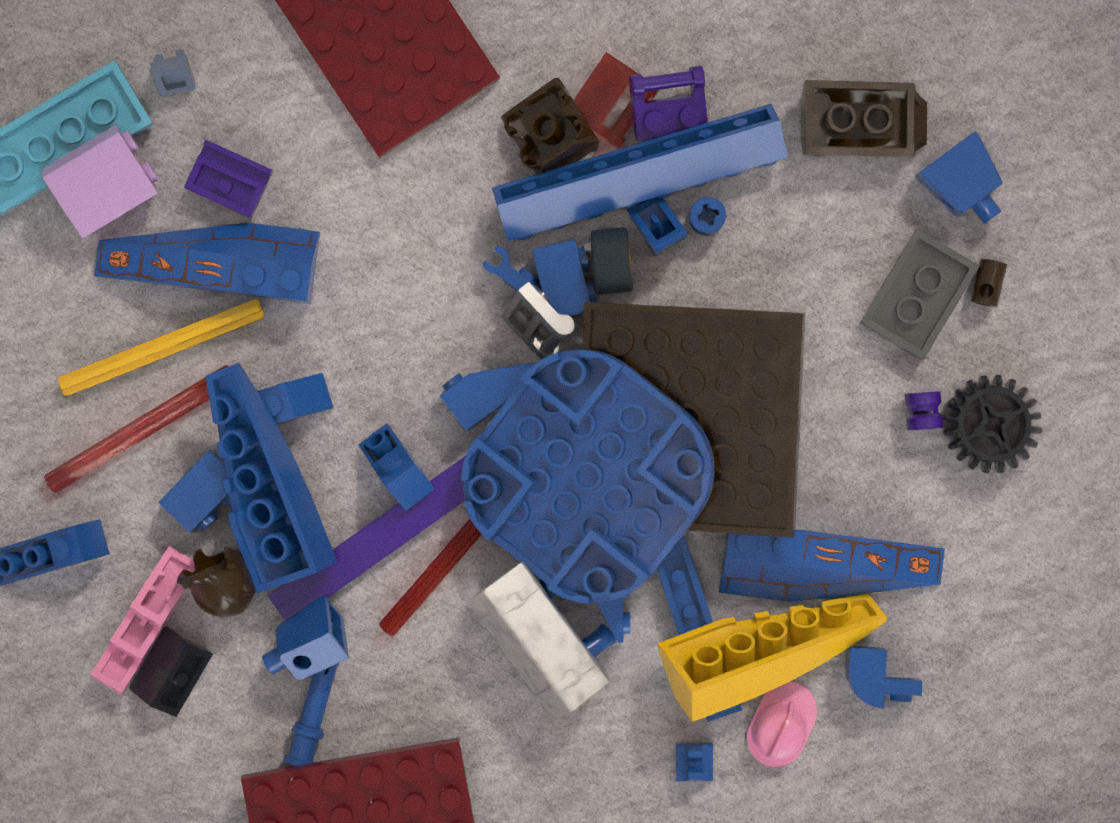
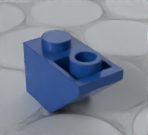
(396, 467)

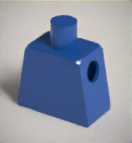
(964, 179)
(309, 641)

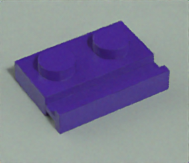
(228, 179)

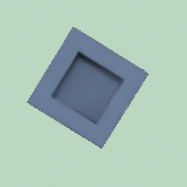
(172, 74)

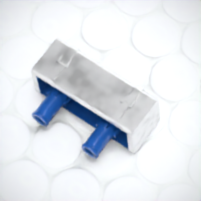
(541, 641)

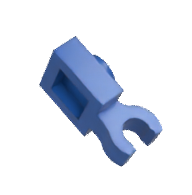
(508, 274)

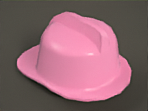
(782, 724)

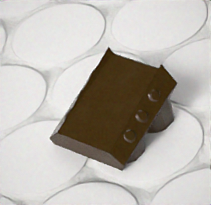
(549, 129)

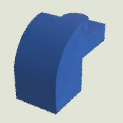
(867, 677)

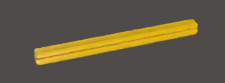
(161, 347)

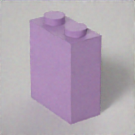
(100, 180)

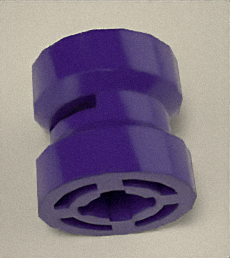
(923, 402)

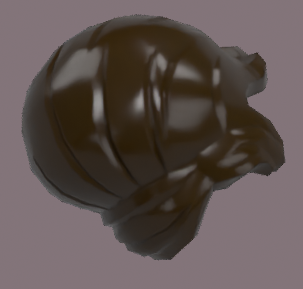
(219, 583)

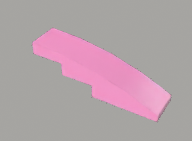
(143, 622)

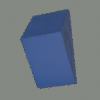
(657, 225)

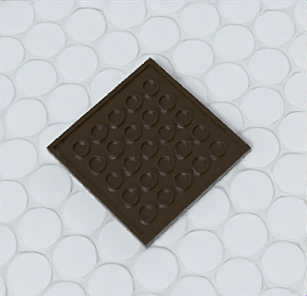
(740, 383)

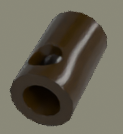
(988, 283)

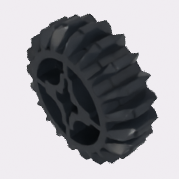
(985, 409)

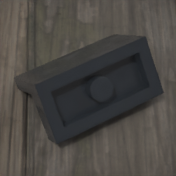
(170, 672)

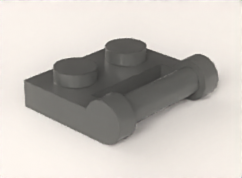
(529, 312)

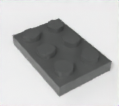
(919, 294)

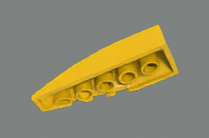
(750, 657)

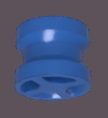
(708, 222)

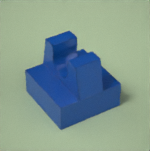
(694, 762)

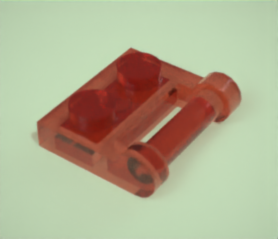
(601, 94)

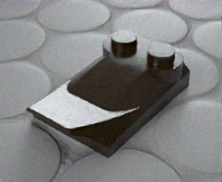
(862, 119)

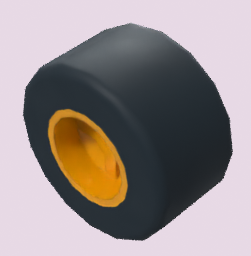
(611, 261)

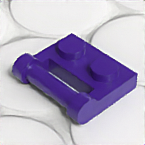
(672, 114)

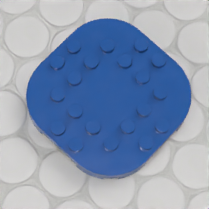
(588, 475)

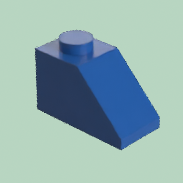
(297, 398)

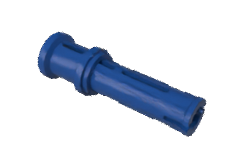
(308, 730)

